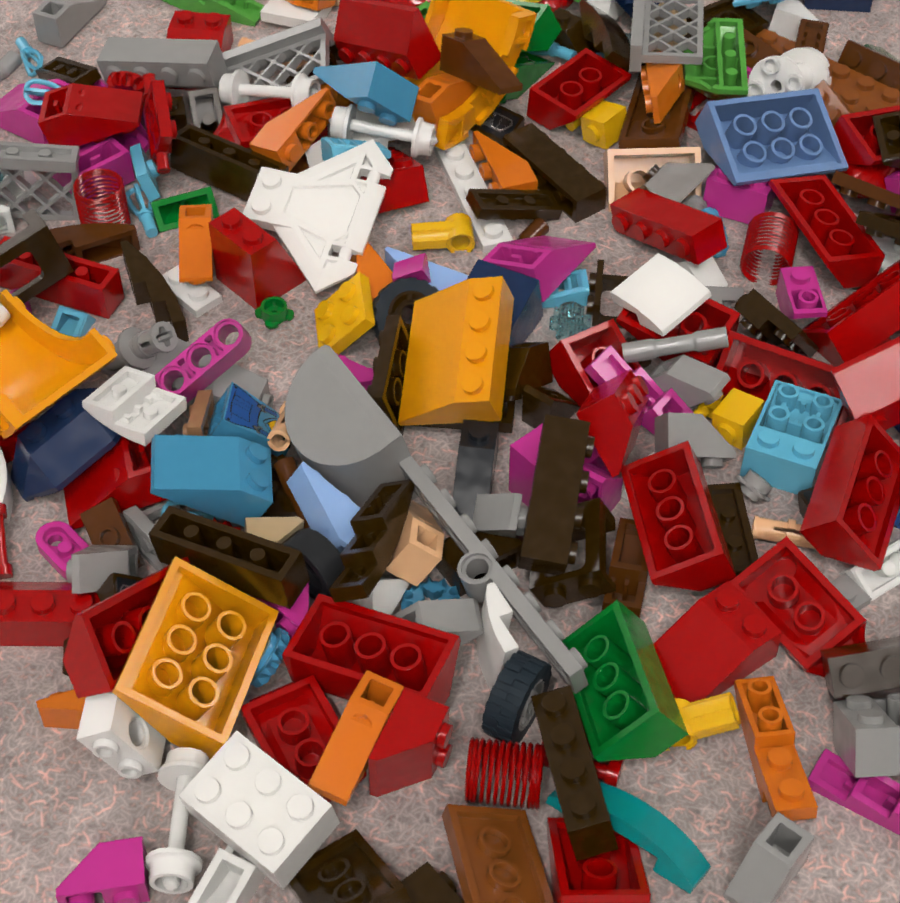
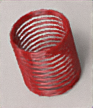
(98, 209)
(786, 252)
(518, 759)

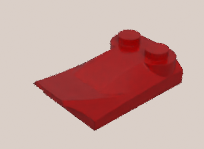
(245, 120)
(801, 605)
(293, 725)

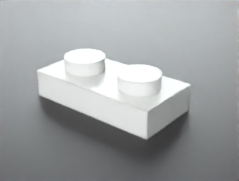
(194, 298)

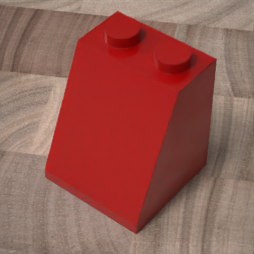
(251, 259)

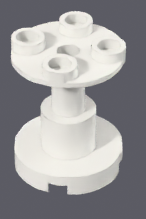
(792, 71)

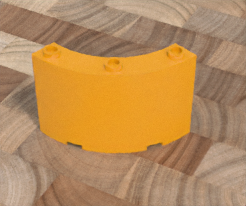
(506, 30)
(42, 364)

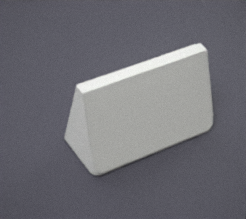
(884, 579)

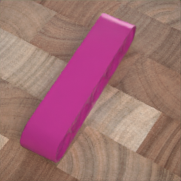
(222, 358)

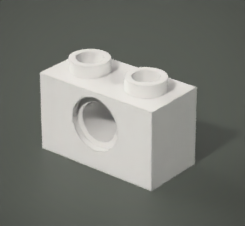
(120, 736)

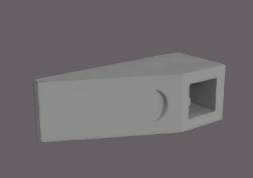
(62, 19)

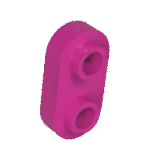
(58, 555)

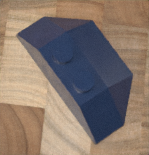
(59, 447)

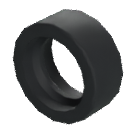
(320, 558)

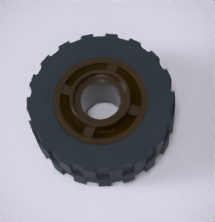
(397, 296)

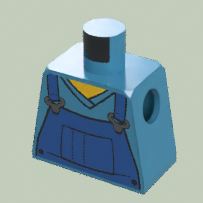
(243, 416)

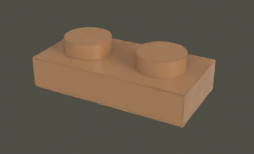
(200, 414)

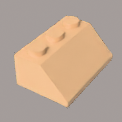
(627, 166)

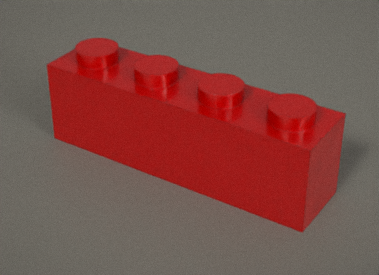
(668, 225)
(88, 288)

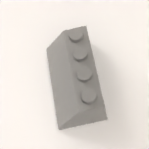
(176, 61)

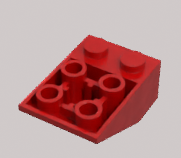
(88, 113)
(406, 184)
(118, 474)

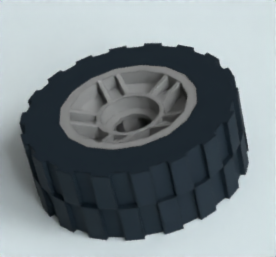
(510, 705)

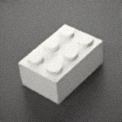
(259, 809)

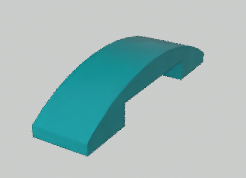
(645, 826)

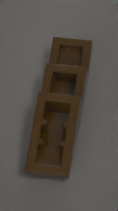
(605, 35)
(150, 286)
(376, 537)

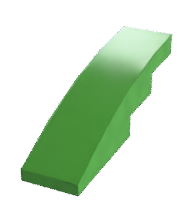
(241, 11)

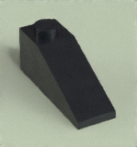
(475, 463)

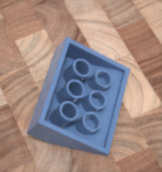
(771, 136)

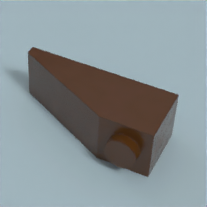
(476, 62)

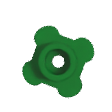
(274, 311)

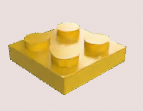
(345, 314)

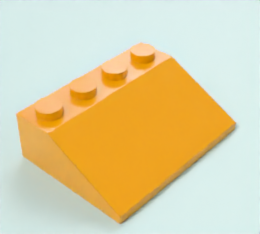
(458, 354)
(195, 658)

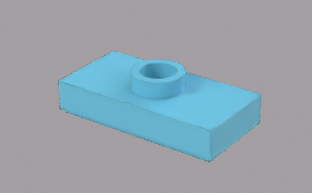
(145, 172)

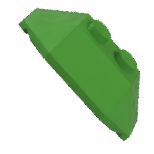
(724, 61)

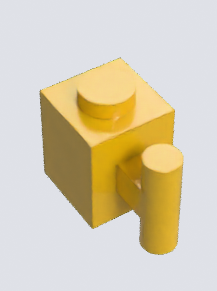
(601, 124)
(733, 416)

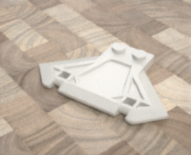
(323, 211)

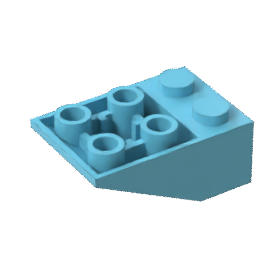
(791, 437)

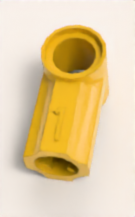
(453, 233)
(707, 718)

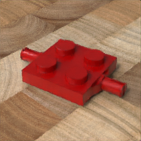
(159, 126)

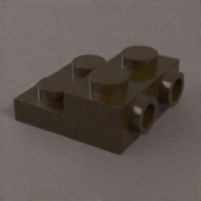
(770, 324)

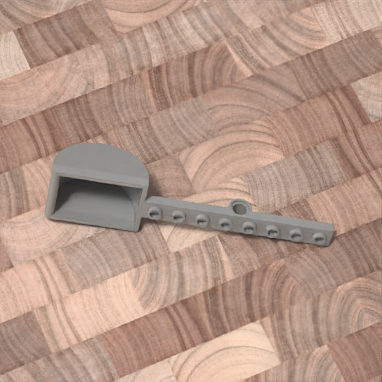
(358, 448)

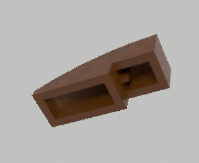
(95, 240)
(627, 569)

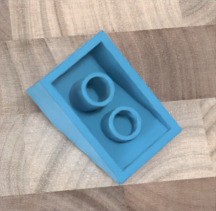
(373, 89)
(213, 474)

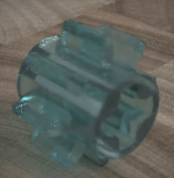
(569, 320)

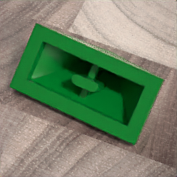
(167, 209)

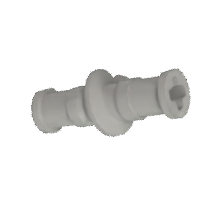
(139, 347)

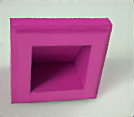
(412, 267)

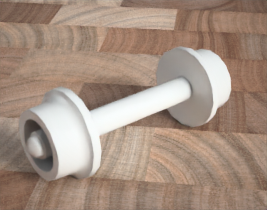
(236, 88)
(422, 138)
(174, 867)

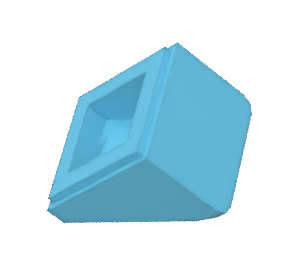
(72, 322)

